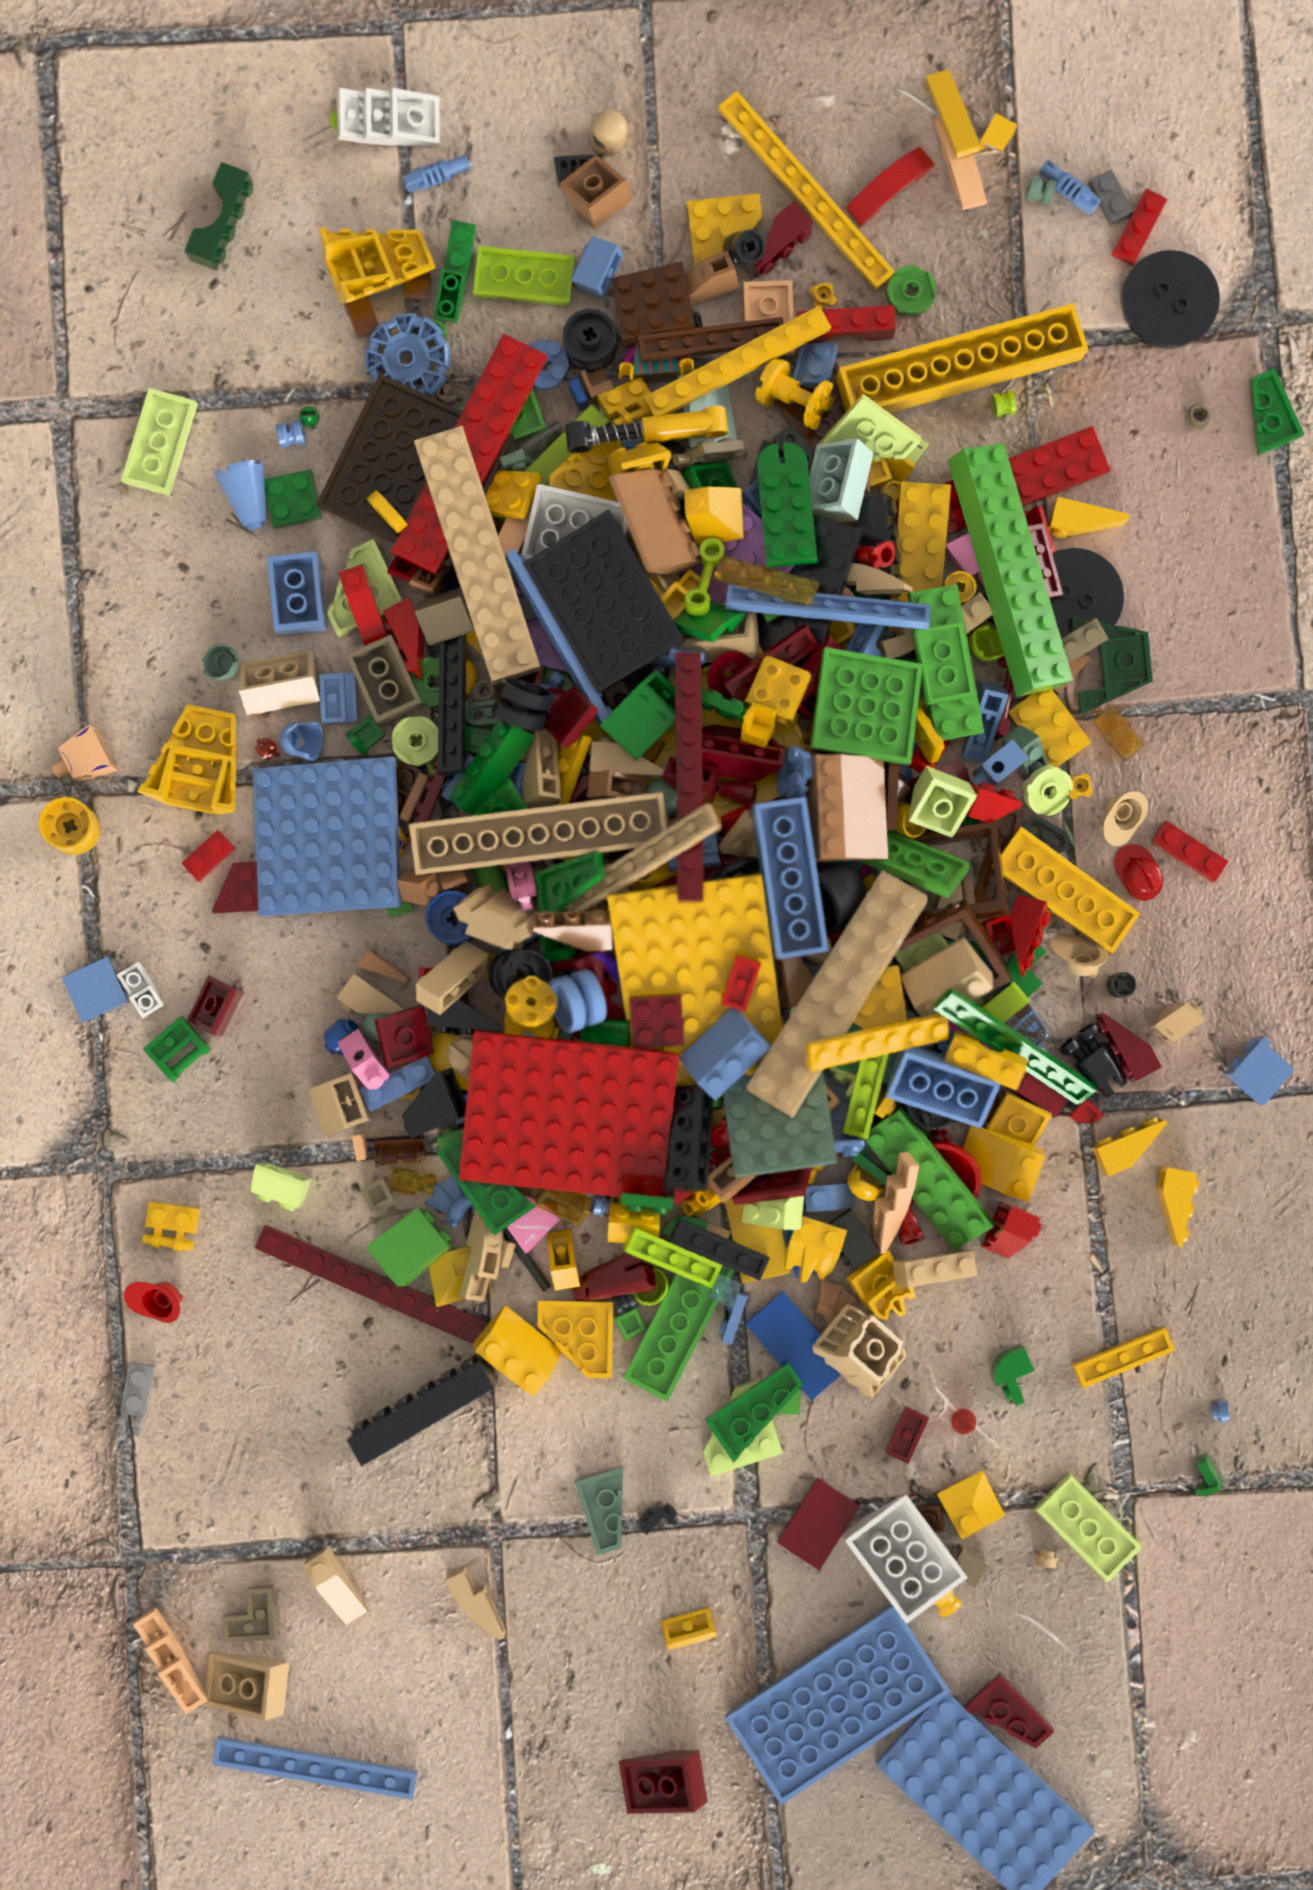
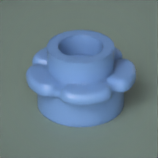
(600, 1205)
(1221, 1411)

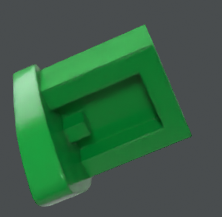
(365, 735)
(556, 950)
(1213, 1480)

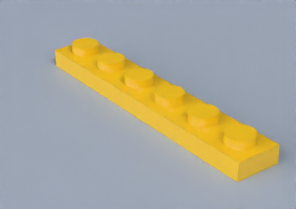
(876, 1041)

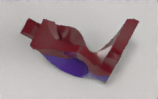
(599, 962)

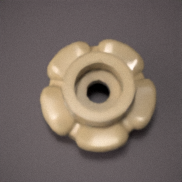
(1046, 1559)

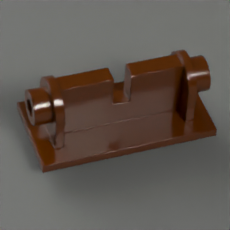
(408, 1149)

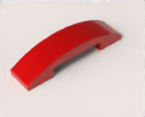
(889, 184)

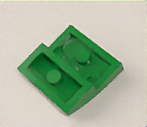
(711, 624)

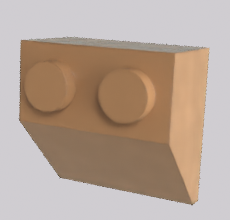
(596, 191)

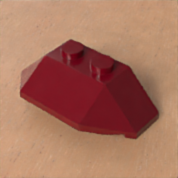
(737, 758)

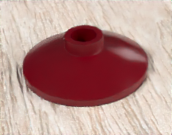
(720, 665)

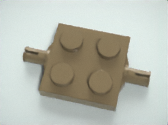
(710, 453)

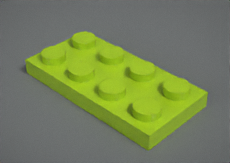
(524, 276)

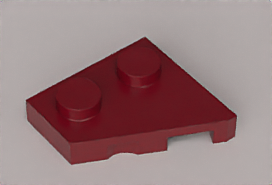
(239, 890)

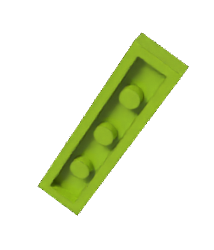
(865, 1096)
(672, 1257)

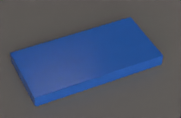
(790, 1339)

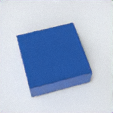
(578, 394)

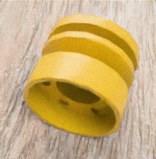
(68, 812)

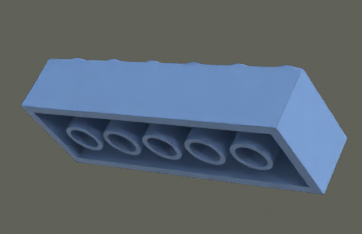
(789, 878)

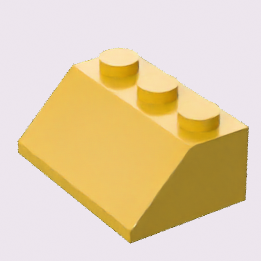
(517, 1350)

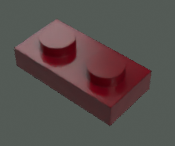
(906, 1434)

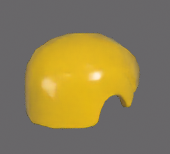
(863, 1184)

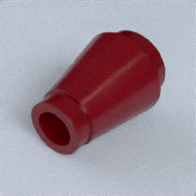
(738, 791)

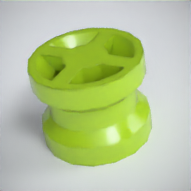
(1003, 404)

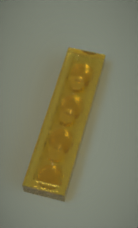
(766, 580)

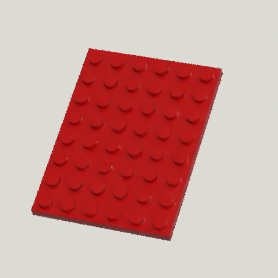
(568, 1115)

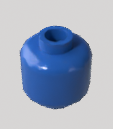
(337, 1032)

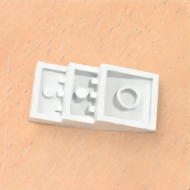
(388, 117)

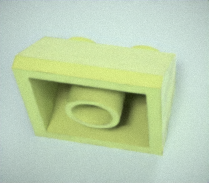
(940, 801)
(280, 1185)
(778, 1214)

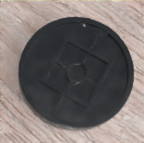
(1170, 299)
(1088, 587)

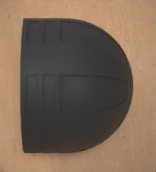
(840, 894)

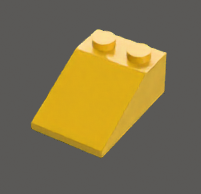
(641, 458)
(1005, 1162)

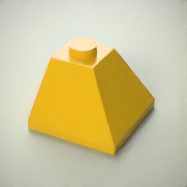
(715, 513)

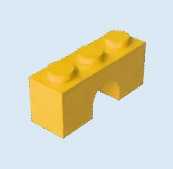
(971, 1055)

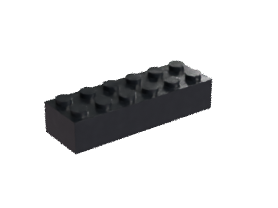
(422, 1410)

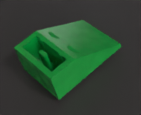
(643, 716)

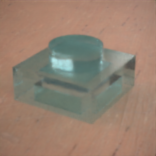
(725, 1291)

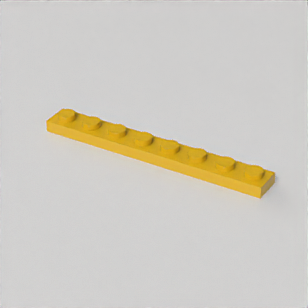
(738, 362)

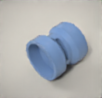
(291, 434)

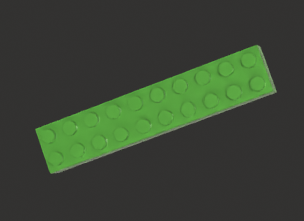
(1010, 569)

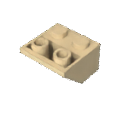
(340, 1104)

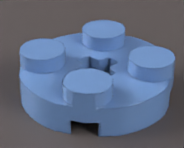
(557, 370)
(795, 772)

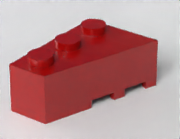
(1011, 1230)

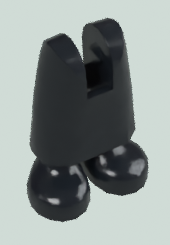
(1098, 1064)

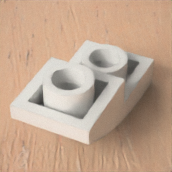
(141, 989)

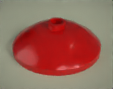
(962, 1164)

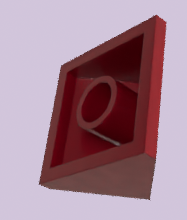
(215, 1006)

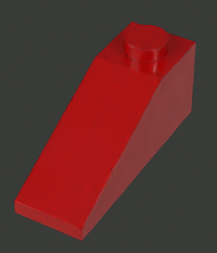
(362, 604)

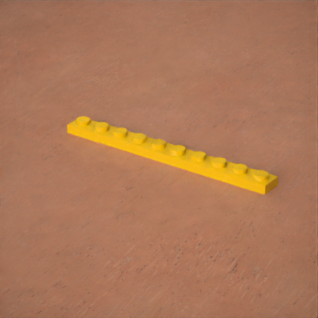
(806, 190)

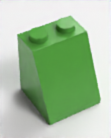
(410, 1247)

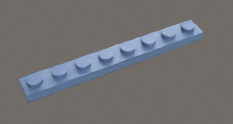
(833, 608)
(555, 634)
(315, 1767)

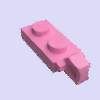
(521, 883)

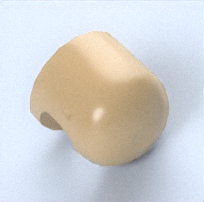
(611, 130)

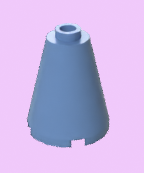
(245, 491)

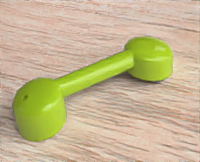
(698, 600)

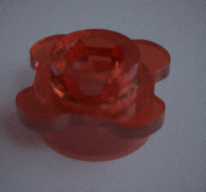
(266, 748)

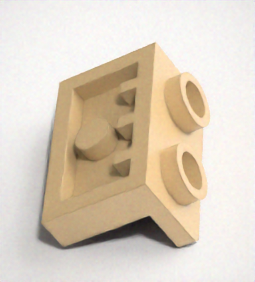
(740, 838)

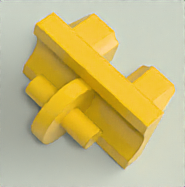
(700, 1202)

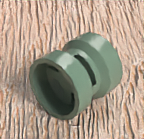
(1035, 188)

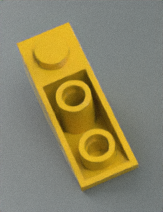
(1123, 1151)
(1175, 1196)

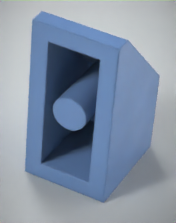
(828, 1197)

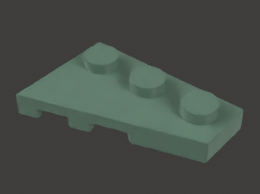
(602, 1507)

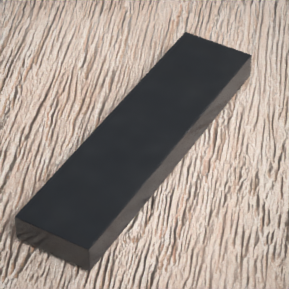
(719, 1249)

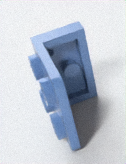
(1258, 1070)

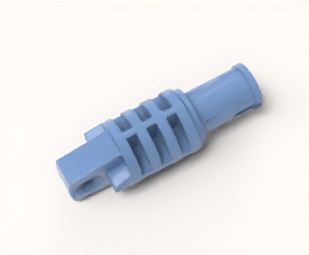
(436, 173)
(1070, 187)

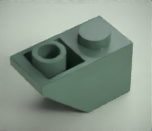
(1031, 746)

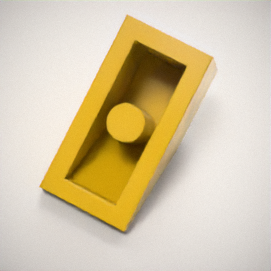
(562, 1259)

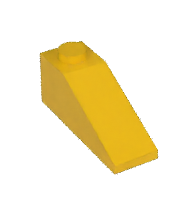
(1076, 518)

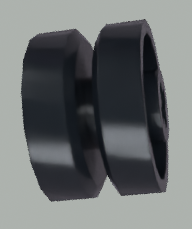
(590, 340)
(523, 704)

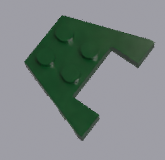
(1124, 664)

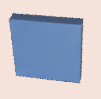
(95, 989)

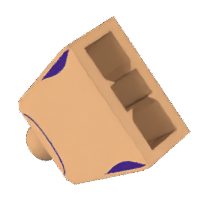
(84, 756)

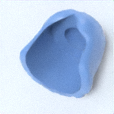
(312, 736)

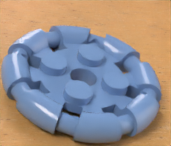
(417, 345)

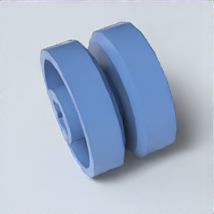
(578, 1000)

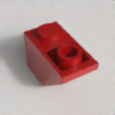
(990, 803)

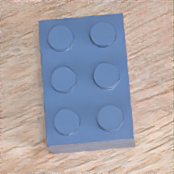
(297, 593)

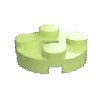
(402, 741)
(1039, 781)

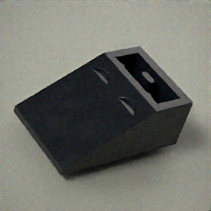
(463, 1017)

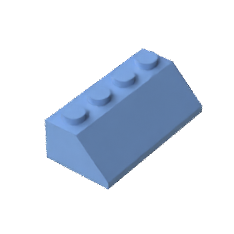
(930, 1083)

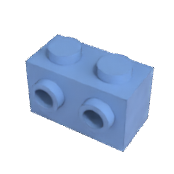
(597, 267)

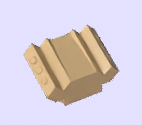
(496, 917)
(860, 1350)

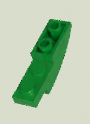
(456, 272)

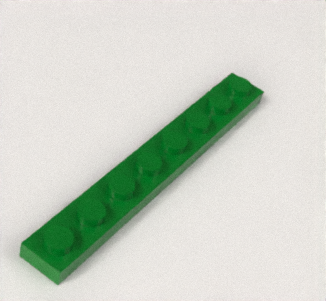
(1000, 1037)

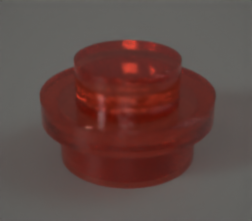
(963, 1421)

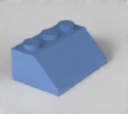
(724, 1052)

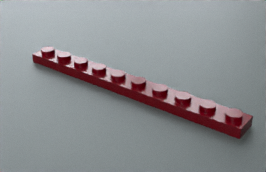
(689, 770)
(369, 1284)

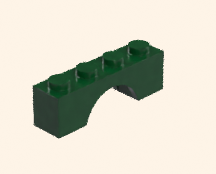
(209, 244)

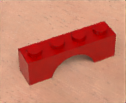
(867, 322)

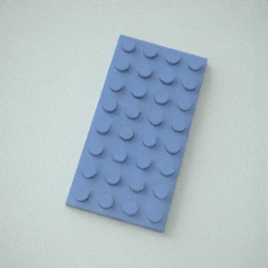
(837, 1704)
(984, 1796)

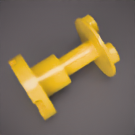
(779, 386)
(530, 1008)

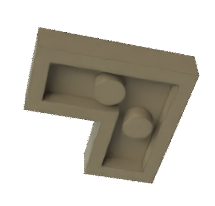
(257, 1623)

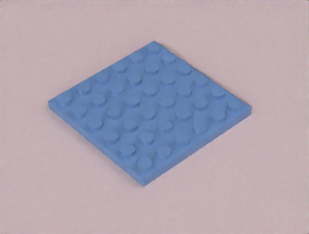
(327, 837)

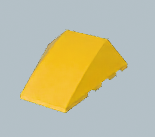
(372, 260)
(197, 763)

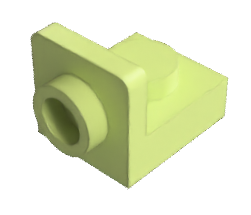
(843, 1077)

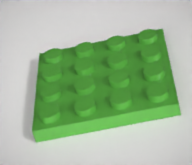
(866, 706)

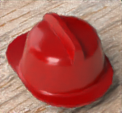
(1138, 872)
(154, 1301)

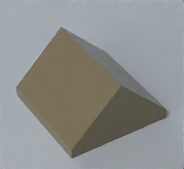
(444, 616)

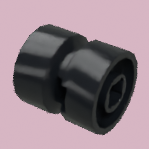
(744, 246)

